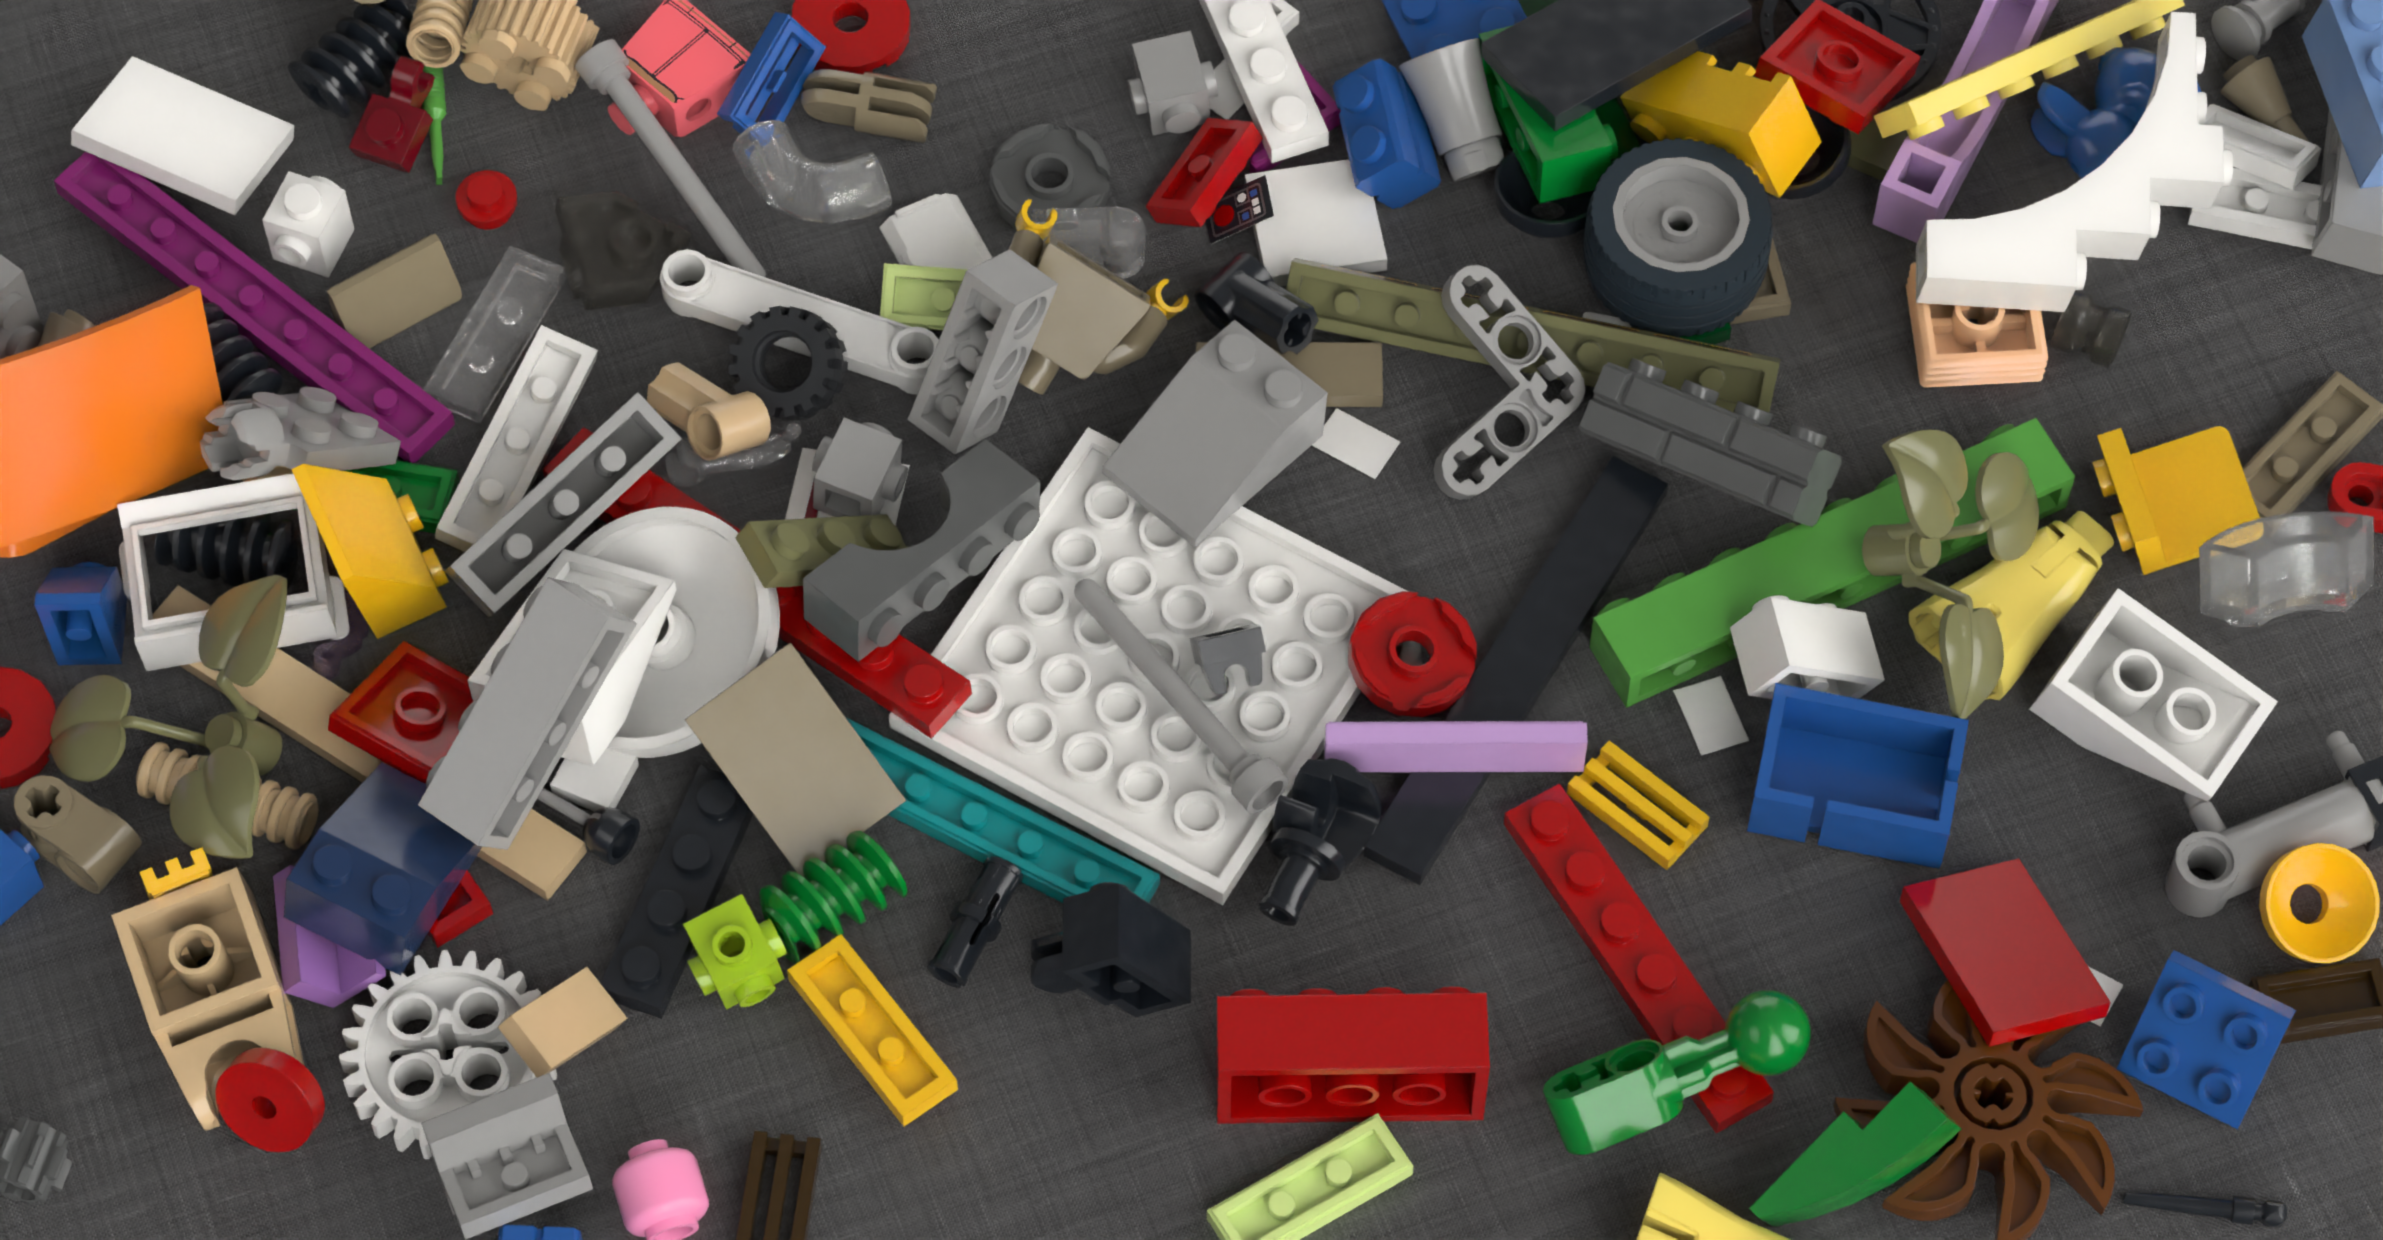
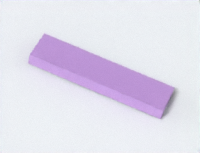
(1459, 746)

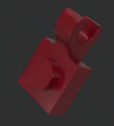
(396, 126)

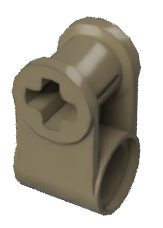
(74, 832)

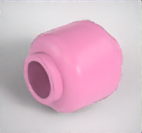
(660, 1191)

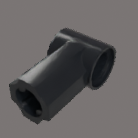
(1249, 295)

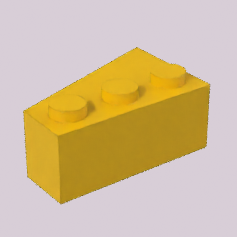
(1730, 109)

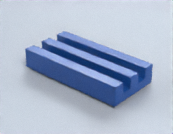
(766, 74)

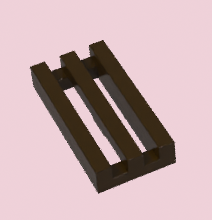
(785, 1150)

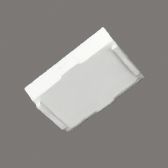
(935, 234)

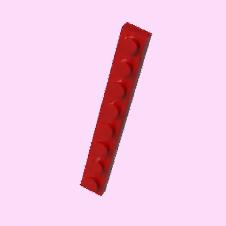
(894, 676)

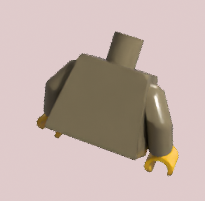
(1094, 315)

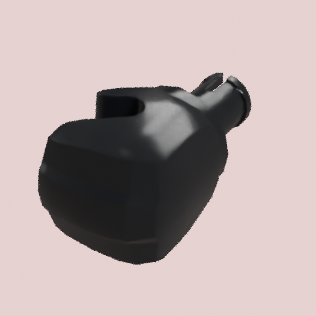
(1318, 832)

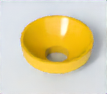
(2347, 898)

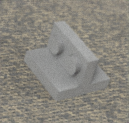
(506, 1156)

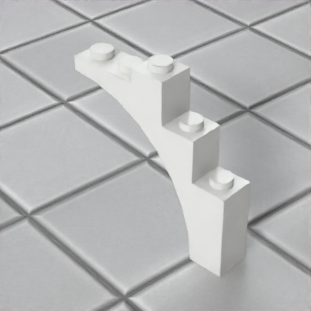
(2040, 252)

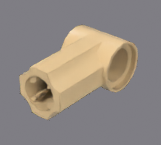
(711, 417)

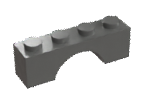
(869, 594)

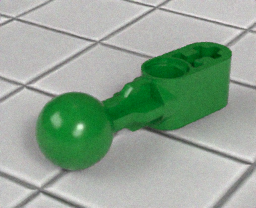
(1647, 1081)

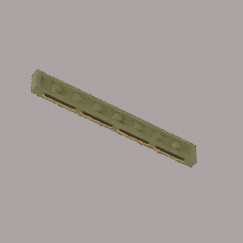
(1415, 319)

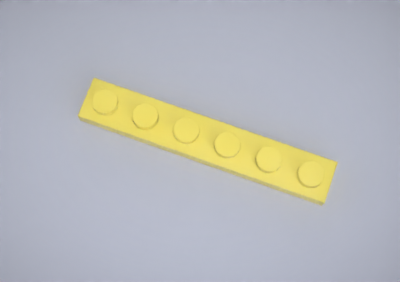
(2013, 73)

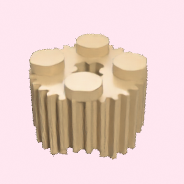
(527, 47)

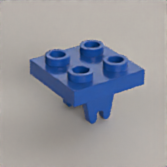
(2205, 1039)

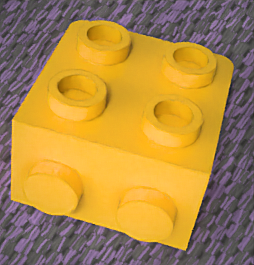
(2174, 494)

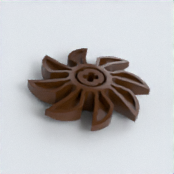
(2006, 1115)

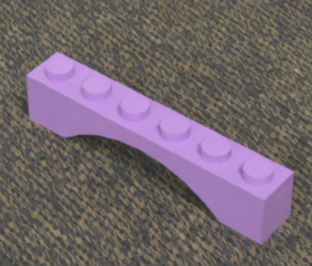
(1934, 166)

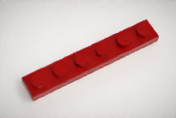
(1628, 943)

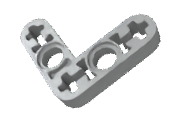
(1525, 396)

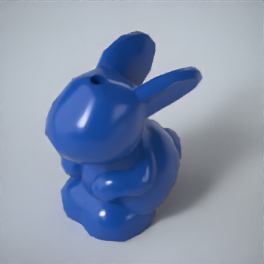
(2091, 136)

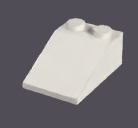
(634, 594)
(2153, 700)

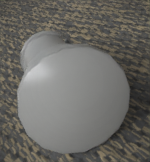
(2250, 24)

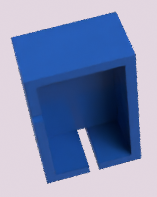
(1858, 775)

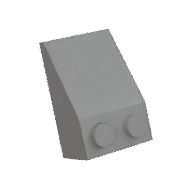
(1218, 433)

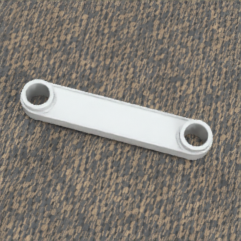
(732, 295)

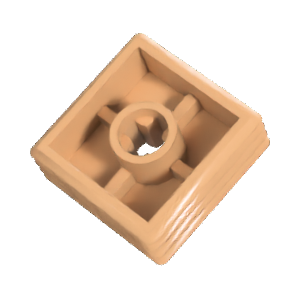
(1956, 352)

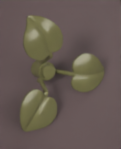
(1931, 483)
(220, 799)

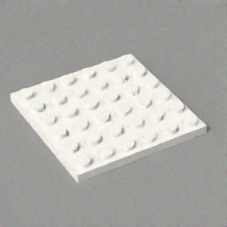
(1086, 732)

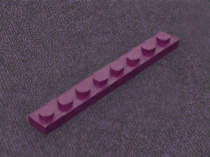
(257, 301)

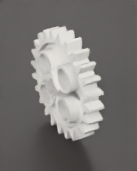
(448, 1000)

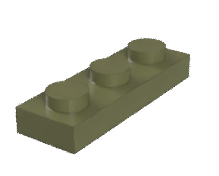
(792, 548)

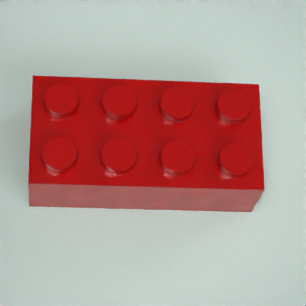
(1351, 1056)

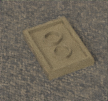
(794, 758)

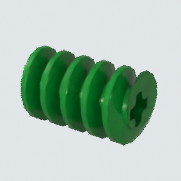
(830, 891)

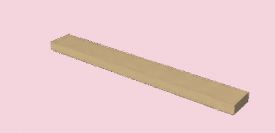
(300, 706)

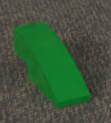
(1858, 1160)

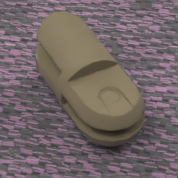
(870, 103)

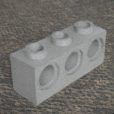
(982, 351)

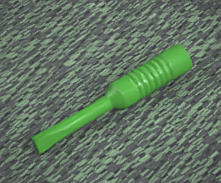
(436, 108)

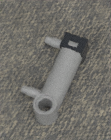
(2244, 853)

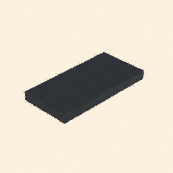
(1597, 49)

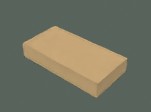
(562, 1022)

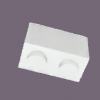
(1806, 648)

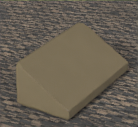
(395, 292)

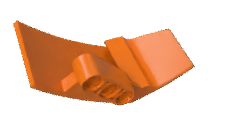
(103, 419)

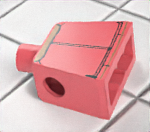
(681, 68)

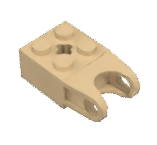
(211, 1010)

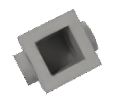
(1171, 84)
(857, 470)

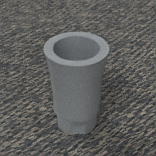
(1457, 107)

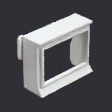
(175, 639)

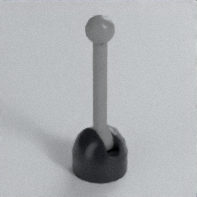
(607, 832)

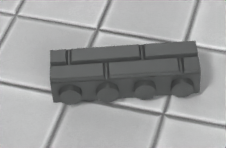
(1711, 443)

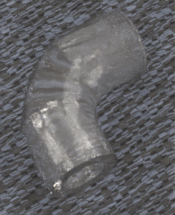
(807, 187)

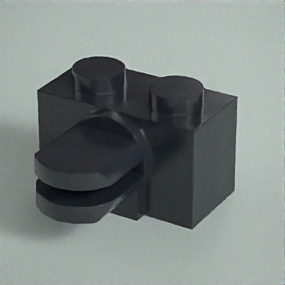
(1116, 952)

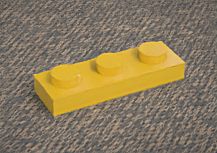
(872, 1030)

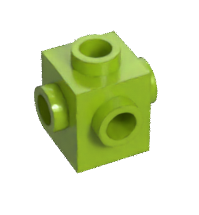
(735, 954)

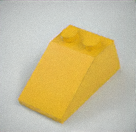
(374, 546)

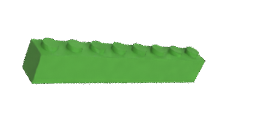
(1688, 618)

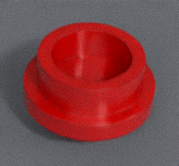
(486, 199)

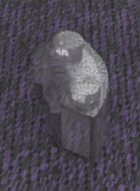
(2286, 566)

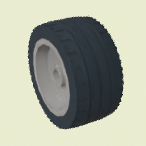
(1677, 237)

